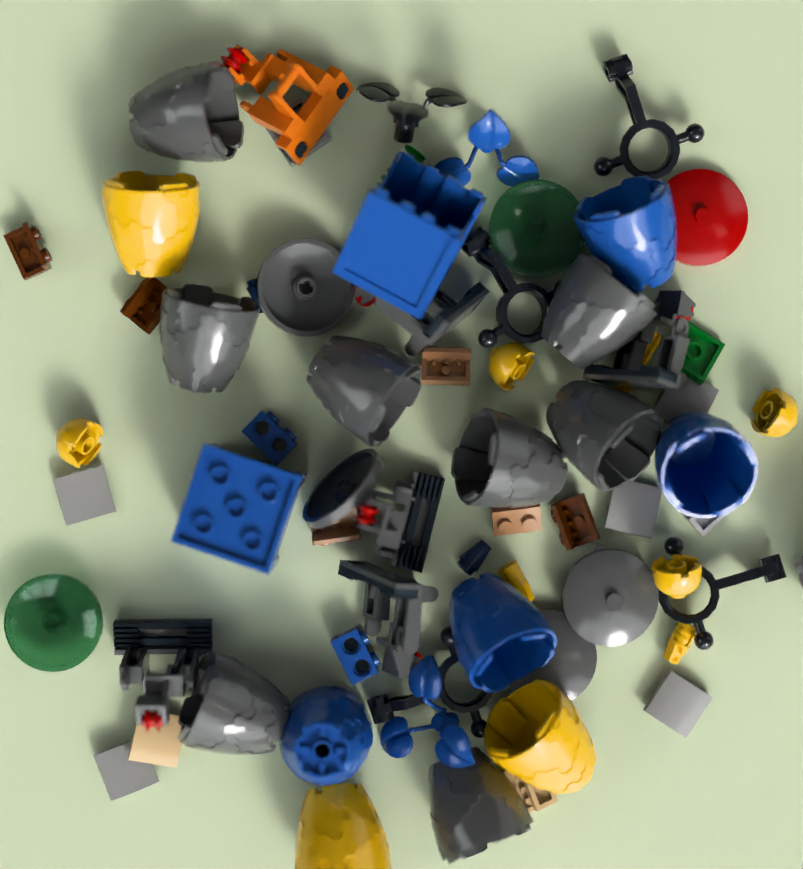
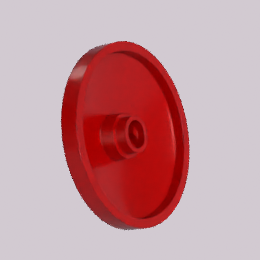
(708, 216)

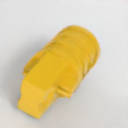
(512, 574)
(679, 642)

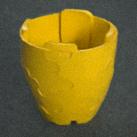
(151, 220)
(541, 738)
(340, 830)

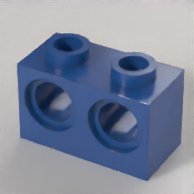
(266, 442)
(349, 657)

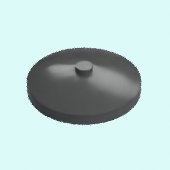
(300, 289)
(343, 488)
(609, 597)
(572, 662)

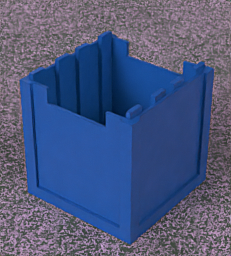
(409, 234)
(237, 508)

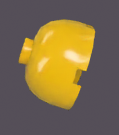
(509, 363)
(775, 413)
(78, 441)
(677, 575)

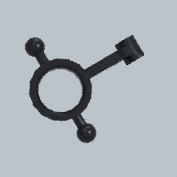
(618, 70)
(477, 245)
(770, 568)
(383, 707)

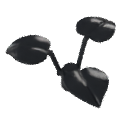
(408, 114)

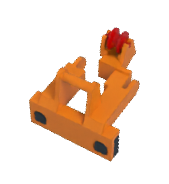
(300, 130)

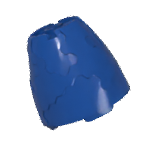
(632, 231)
(704, 465)
(498, 632)
(330, 718)

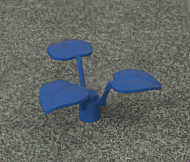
(488, 135)
(454, 745)

